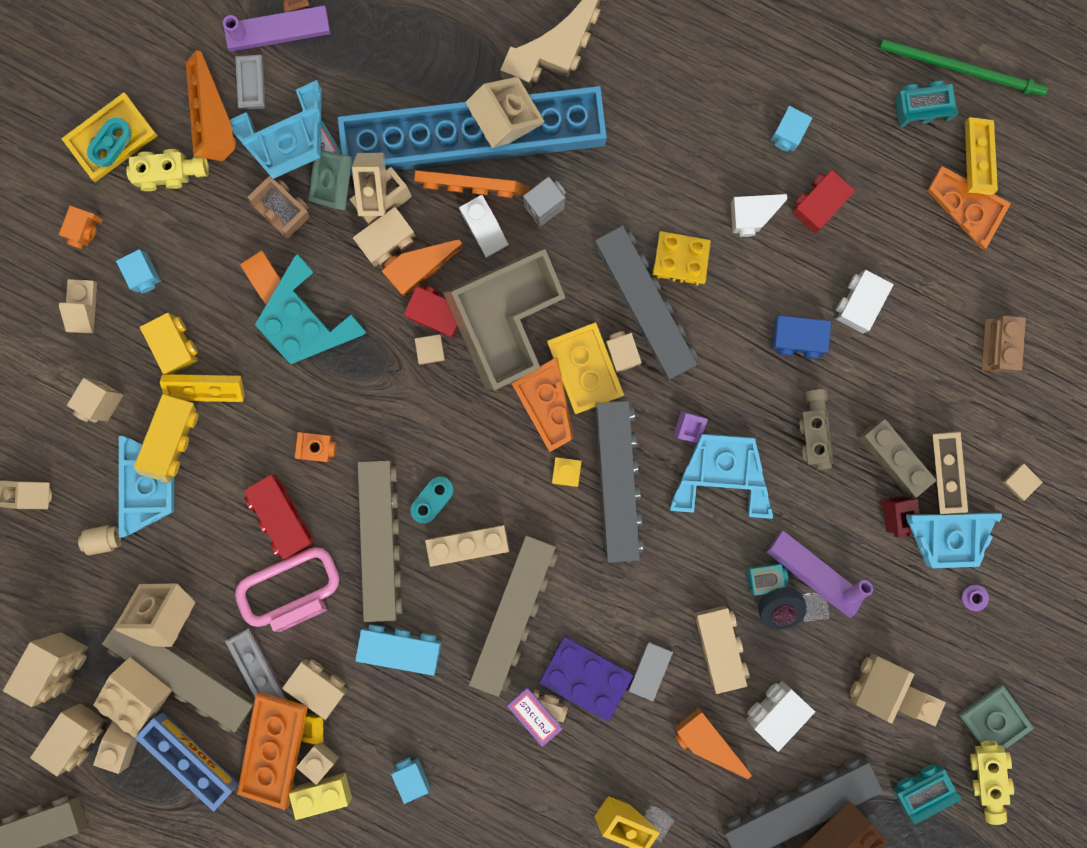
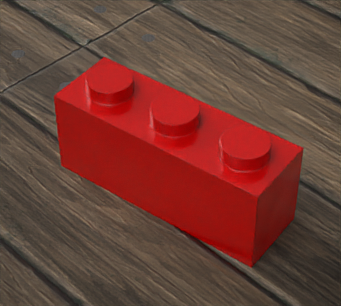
(278, 517)

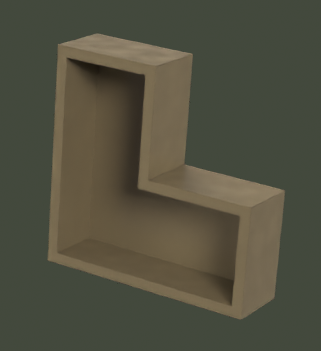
(491, 311)

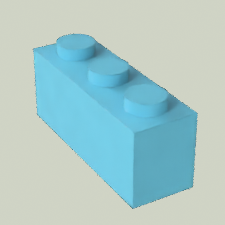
(398, 649)

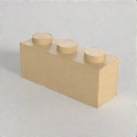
(950, 472)
(467, 545)
(722, 649)

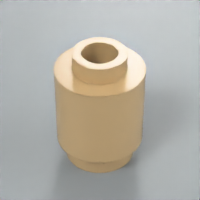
(99, 540)

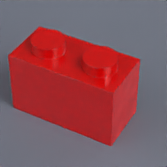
(823, 201)
(431, 311)

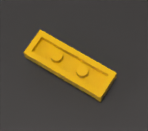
(981, 156)
(203, 387)

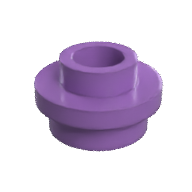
(968, 593)

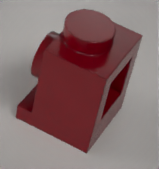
(895, 514)

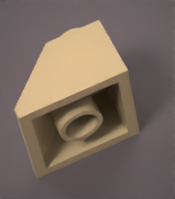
(504, 111)
(155, 614)
(881, 687)

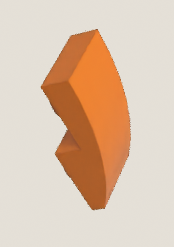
(261, 275)

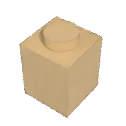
(622, 351)
(317, 762)

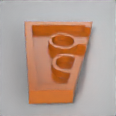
(973, 212)
(546, 403)

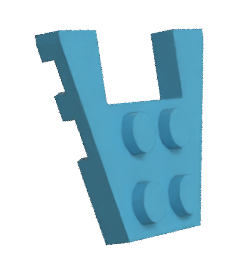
(288, 142)
(727, 464)

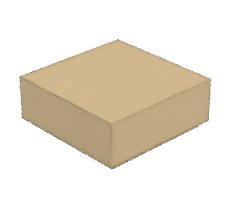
(429, 349)
(1022, 482)

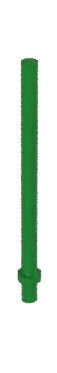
(1028, 86)

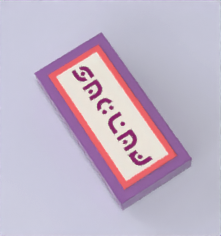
(534, 716)

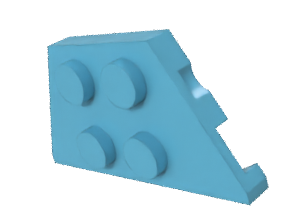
(140, 497)
(953, 538)

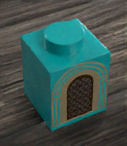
(766, 578)

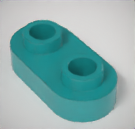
(107, 141)
(432, 500)

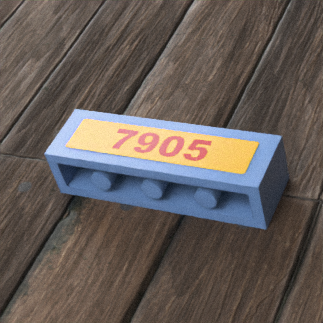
(187, 761)

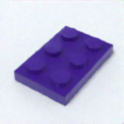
(586, 678)

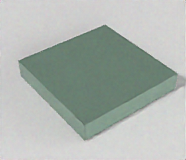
(330, 179)
(996, 718)

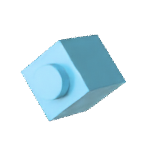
(791, 129)
(138, 271)
(410, 779)

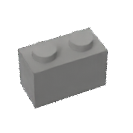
(545, 201)

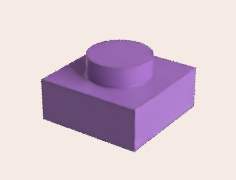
(690, 426)

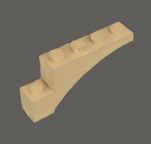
(555, 49)

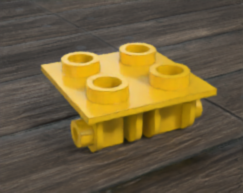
(682, 258)

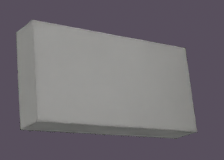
(250, 82)
(650, 671)

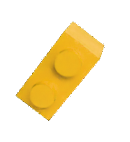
(169, 343)

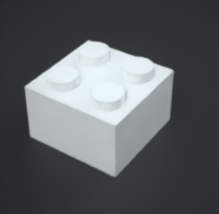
(779, 715)

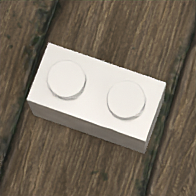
(863, 301)

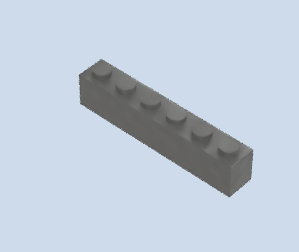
(645, 303)
(617, 481)
(804, 807)

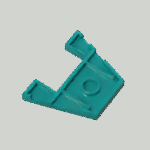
(294, 326)

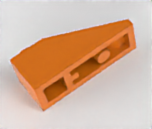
(417, 266)
(707, 743)

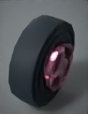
(782, 608)

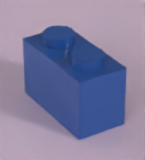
(800, 336)

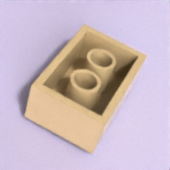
(46, 669)

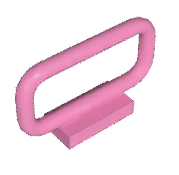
(295, 611)

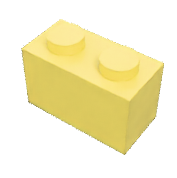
(327, 795)

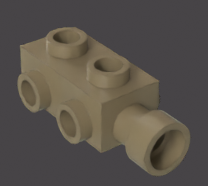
(817, 437)

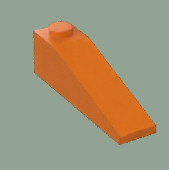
(209, 121)

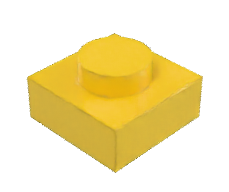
(566, 472)
(313, 729)

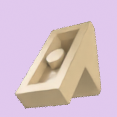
(80, 305)
(922, 706)

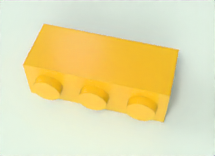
(166, 439)

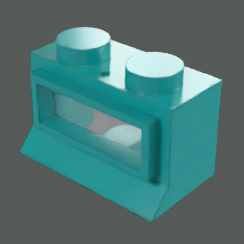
(925, 103)
(926, 793)

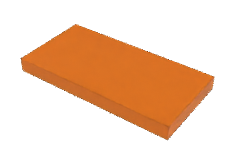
(272, 750)

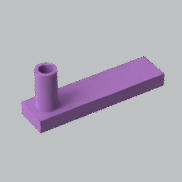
(275, 28)
(819, 575)

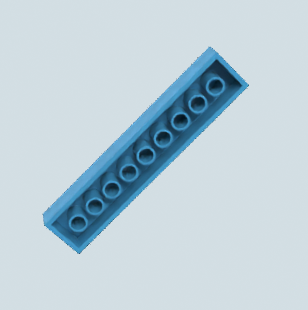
(452, 135)

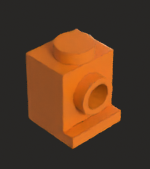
(79, 227)
(304, 444)

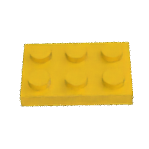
(81, 136)
(585, 368)

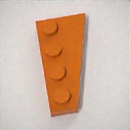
(479, 185)

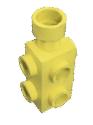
(157, 174)
(992, 778)

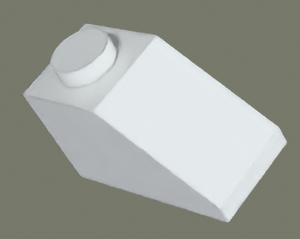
(753, 212)
(483, 226)

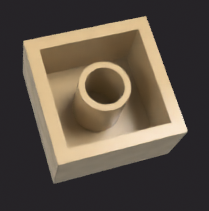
(131, 697)
(69, 739)

